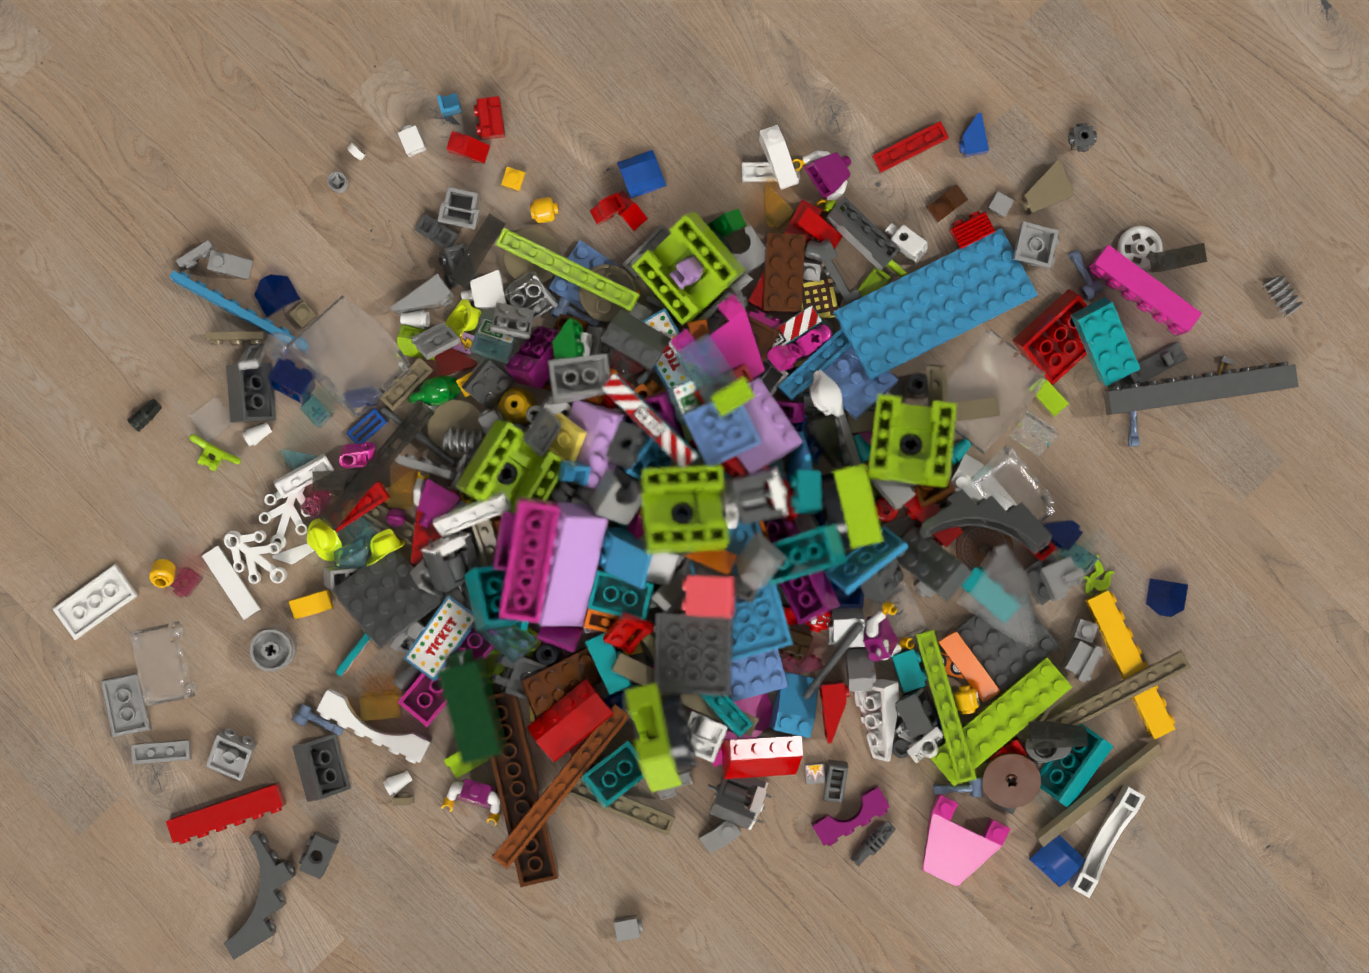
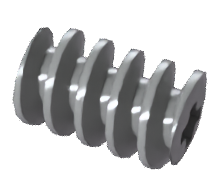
(1283, 295)
(461, 440)

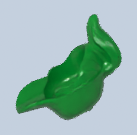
(436, 391)

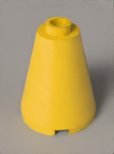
(525, 401)

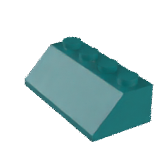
(1069, 775)

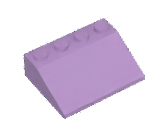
(600, 427)
(773, 428)

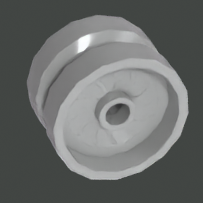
(281, 641)

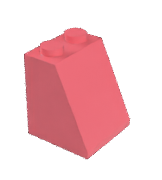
(709, 596)

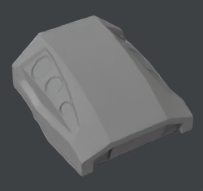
(530, 294)

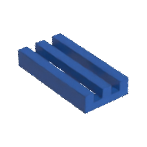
(362, 421)

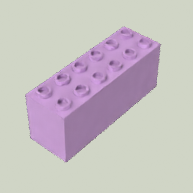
(572, 565)

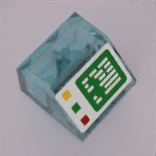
(491, 344)
(683, 399)

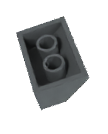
(635, 340)
(250, 394)
(321, 767)

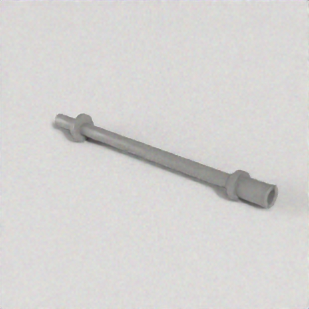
(734, 288)

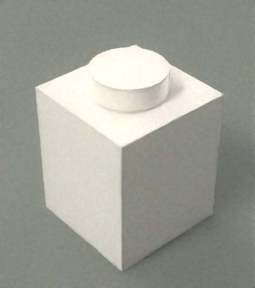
(411, 140)

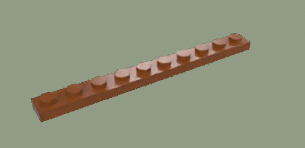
(559, 788)

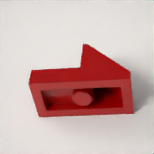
(632, 213)

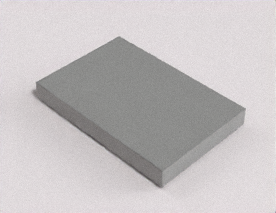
(125, 705)

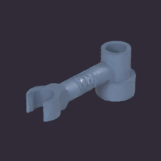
(1091, 288)
(564, 308)
(1133, 439)
(305, 714)
(974, 787)

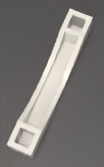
(338, 708)
(1118, 817)

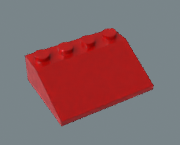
(1053, 339)

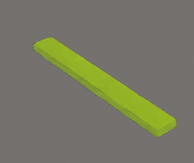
(567, 269)
(946, 706)

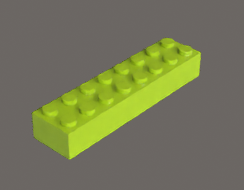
(1007, 715)

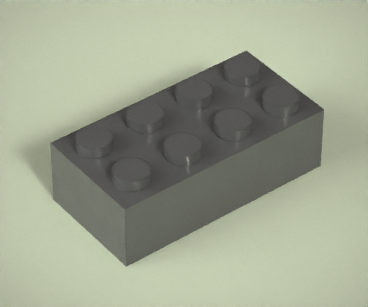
(932, 564)

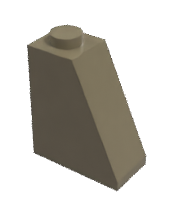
(1048, 190)

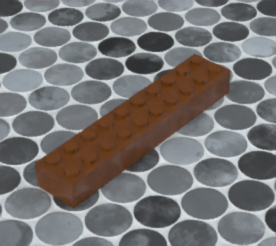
(519, 791)

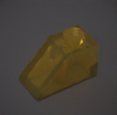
(775, 208)
(402, 492)

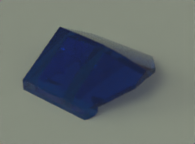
(275, 294)
(1166, 597)

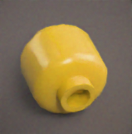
(544, 210)
(162, 573)
(966, 699)

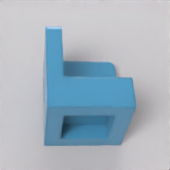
(449, 105)
(574, 471)

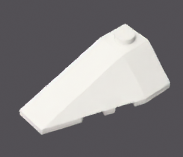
(962, 477)
(879, 716)

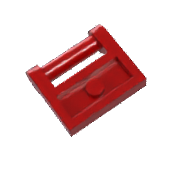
(624, 628)

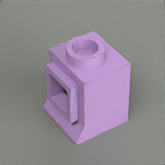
(687, 272)

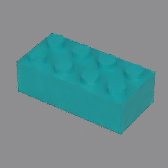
(1105, 341)
(809, 553)

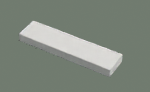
(472, 514)
(231, 582)

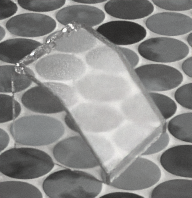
(350, 356)
(993, 372)
(1003, 596)

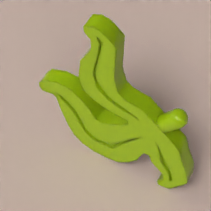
(1099, 585)

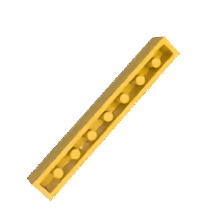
(1128, 661)

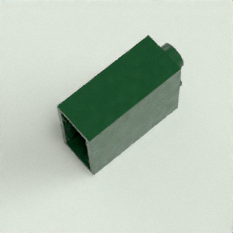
(471, 706)

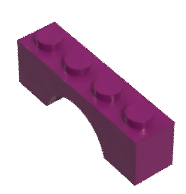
(830, 829)

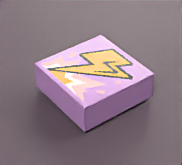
(465, 343)

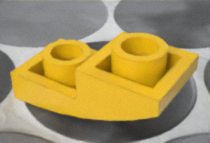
(311, 604)

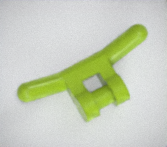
(211, 449)

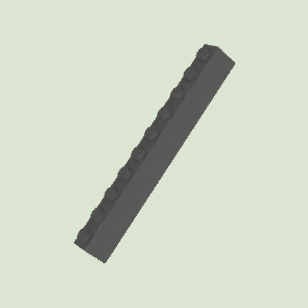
(1200, 389)

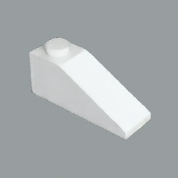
(778, 156)

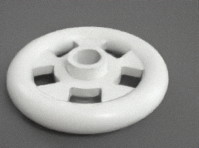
(1144, 232)

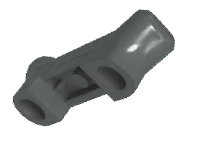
(825, 252)

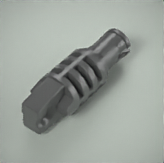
(873, 842)

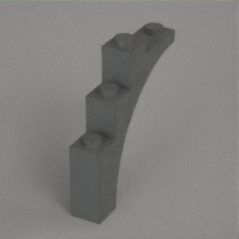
(988, 513)
(269, 900)

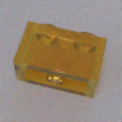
(380, 706)

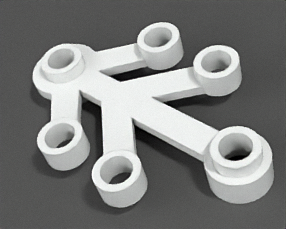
(288, 509)
(253, 555)

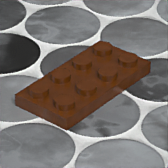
(783, 272)
(558, 679)

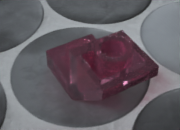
(808, 664)

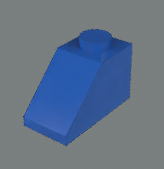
(974, 139)

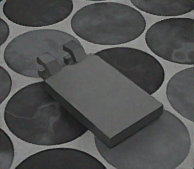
(517, 671)

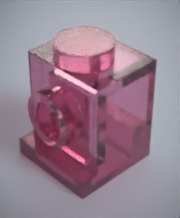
(316, 503)
(192, 579)

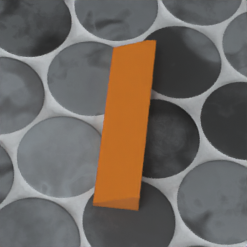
(719, 559)
(969, 666)

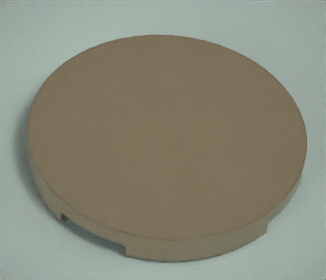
(517, 266)
(599, 307)
(454, 415)

